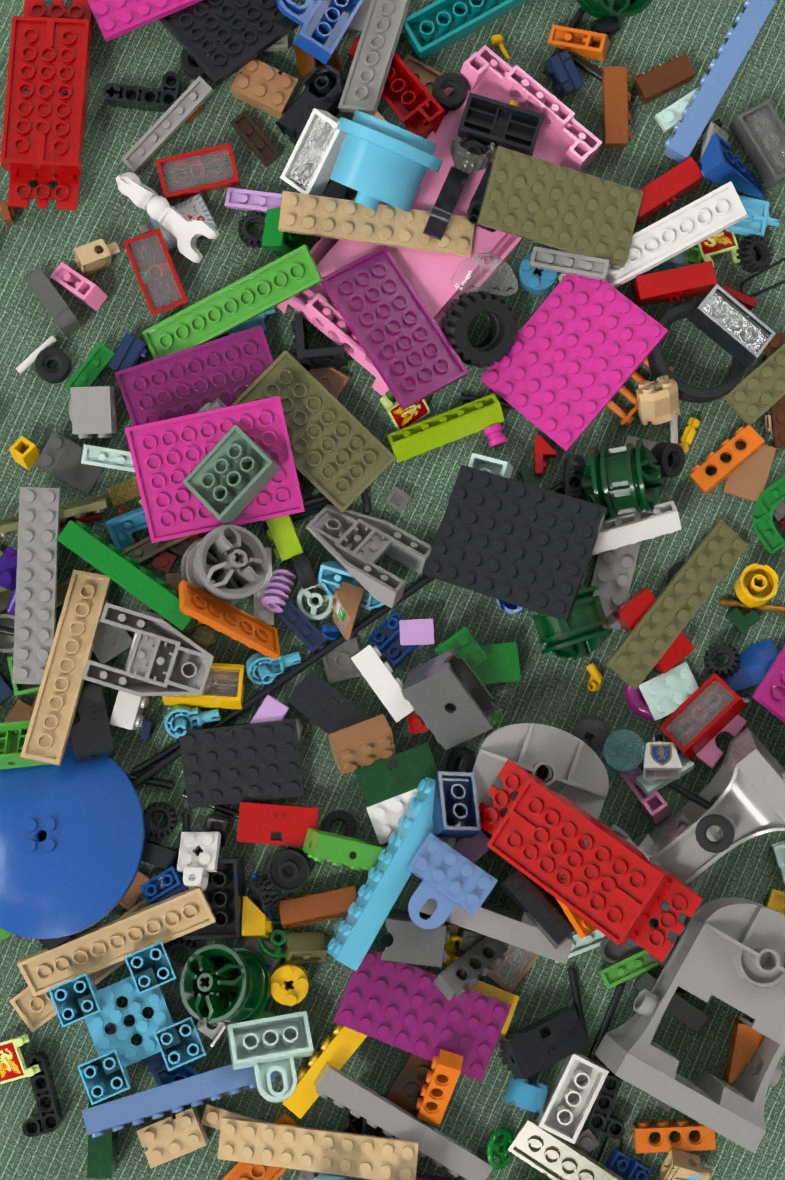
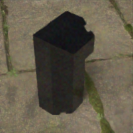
(321, 91)

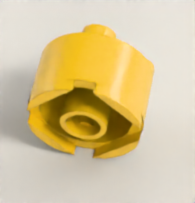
(746, 586)
(289, 995)

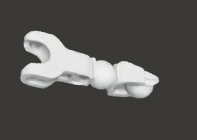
(169, 217)

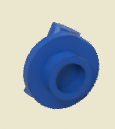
(330, 631)

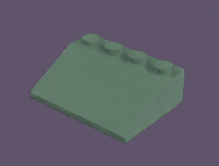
(231, 475)

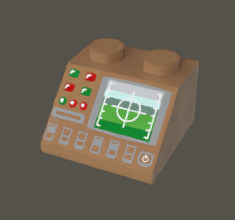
(346, 607)

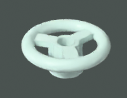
(312, 615)

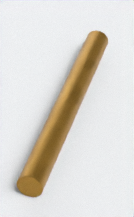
(766, 607)

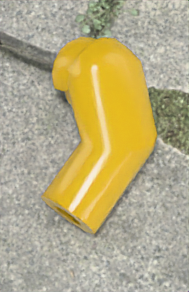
(595, 678)

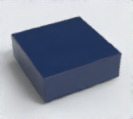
(147, 730)

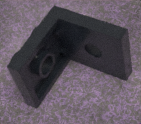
(315, 358)

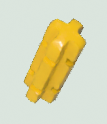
(689, 433)

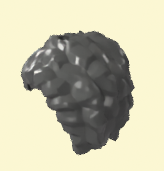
(471, 155)

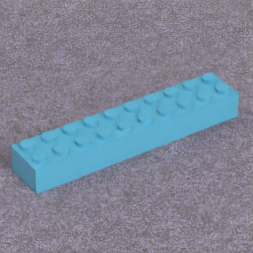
(385, 880)

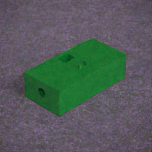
(501, 665)

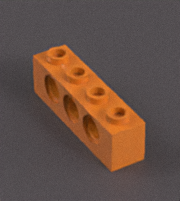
(744, 434)
(440, 1086)
(642, 1144)

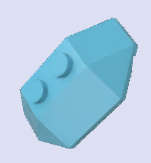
(331, 577)

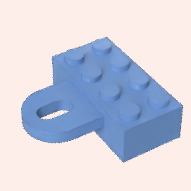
(448, 880)

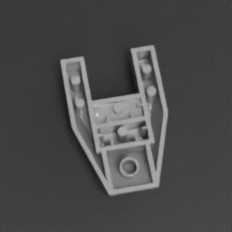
(360, 542)
(160, 662)

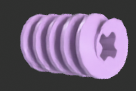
(278, 590)

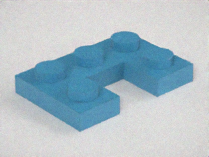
(124, 525)

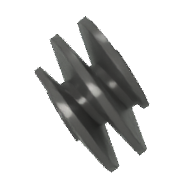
(595, 726)

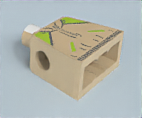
(94, 256)

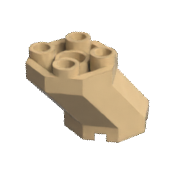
(658, 400)

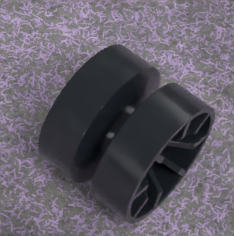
(289, 869)

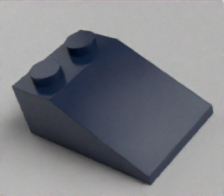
(455, 805)

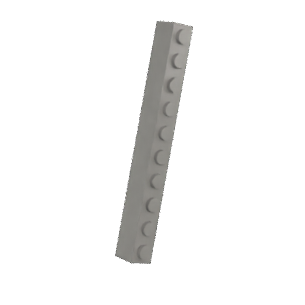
(401, 1124)

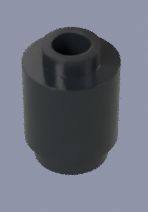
(606, 25)

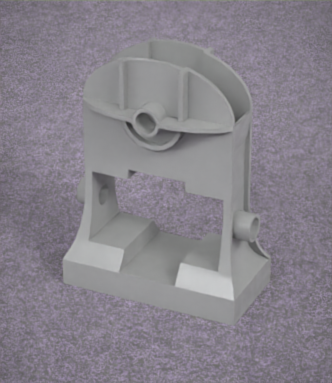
(572, 772)
(749, 798)
(737, 955)

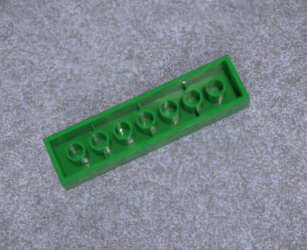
(126, 573)

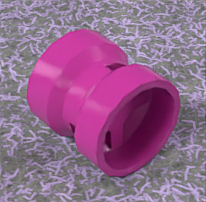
(495, 436)

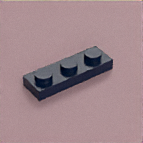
(301, 626)

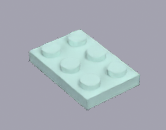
(668, 690)

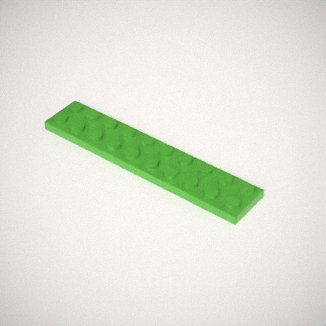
(234, 304)

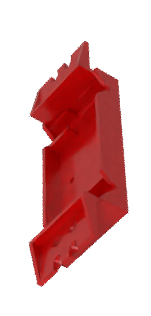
(45, 127)
(605, 881)

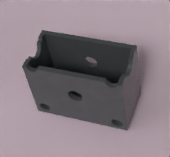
(450, 699)
(411, 943)

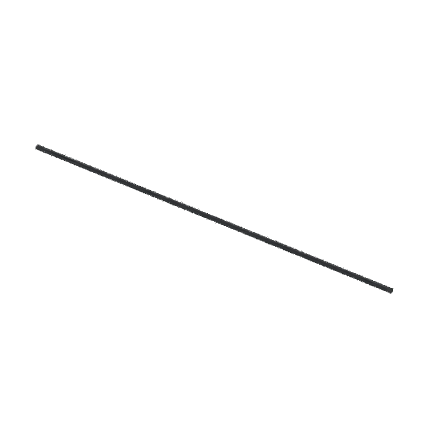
(302, 666)

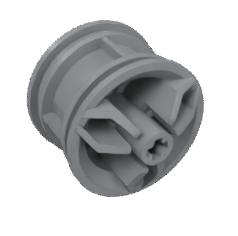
(237, 554)

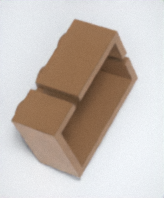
(265, 88)
(362, 744)

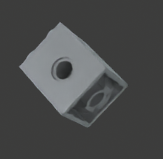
(93, 411)

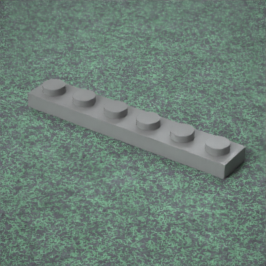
(167, 125)

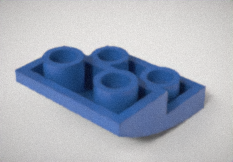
(387, 640)
(163, 886)
(627, 1166)

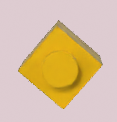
(24, 452)

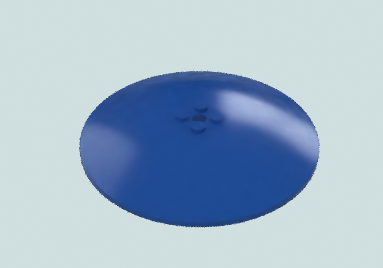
(89, 848)

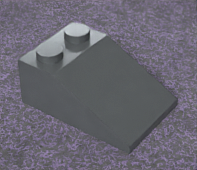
(63, 460)

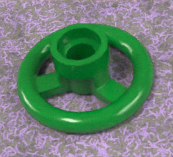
(277, 945)
(498, 1147)

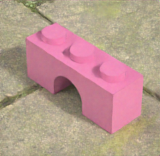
(711, 753)

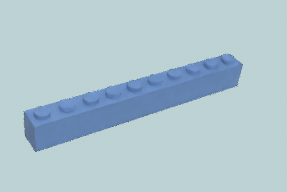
(718, 80)
(168, 1097)

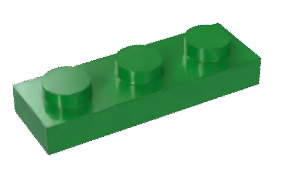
(91, 368)

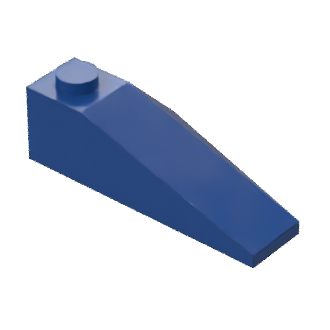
(160, 1072)

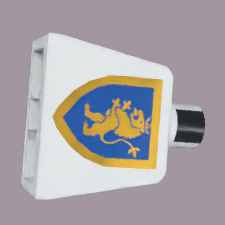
(661, 760)

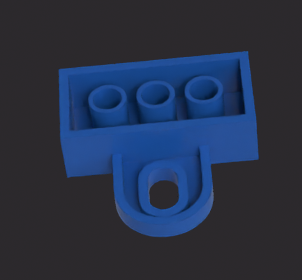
(321, 23)

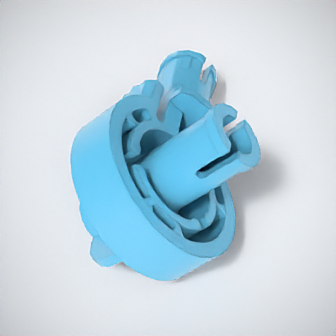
(268, 667)
(188, 718)

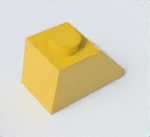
(254, 921)

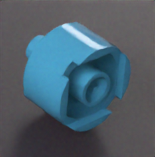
(533, 283)
(526, 1095)

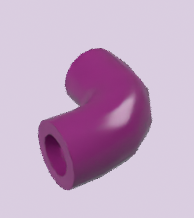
(636, 702)

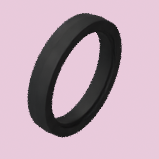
(688, 393)

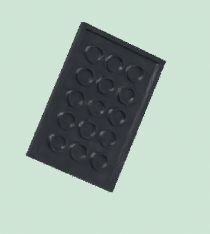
(242, 763)

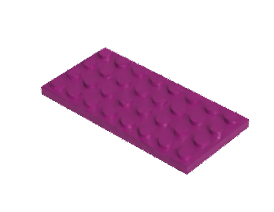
(394, 327)
(194, 376)
(409, 1012)

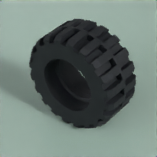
(501, 331)

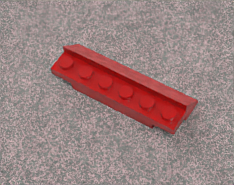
(411, 100)

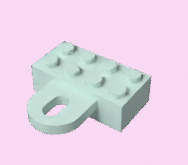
(271, 1047)

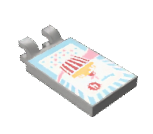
(192, 208)

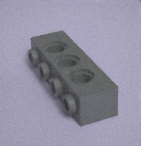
(452, 986)

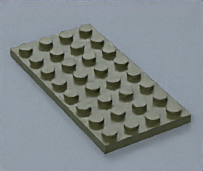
(559, 207)
(324, 436)

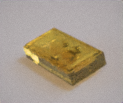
(124, 491)

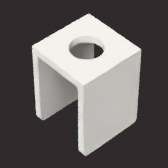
(214, 1034)

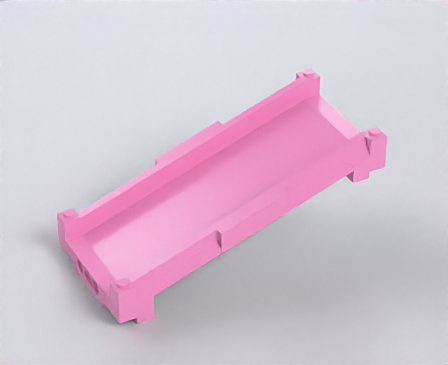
(559, 141)

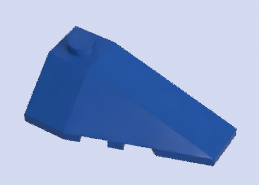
(723, 167)
(754, 665)

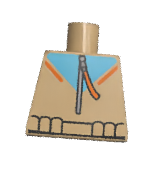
(683, 1166)

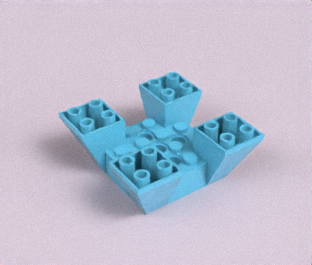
(81, 1000)

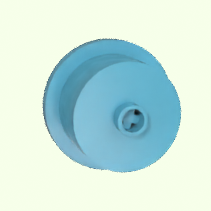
(382, 161)

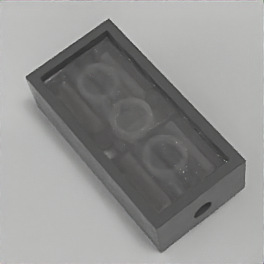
(763, 140)

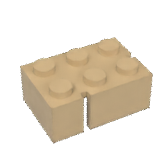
(170, 1137)

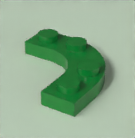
(763, 516)

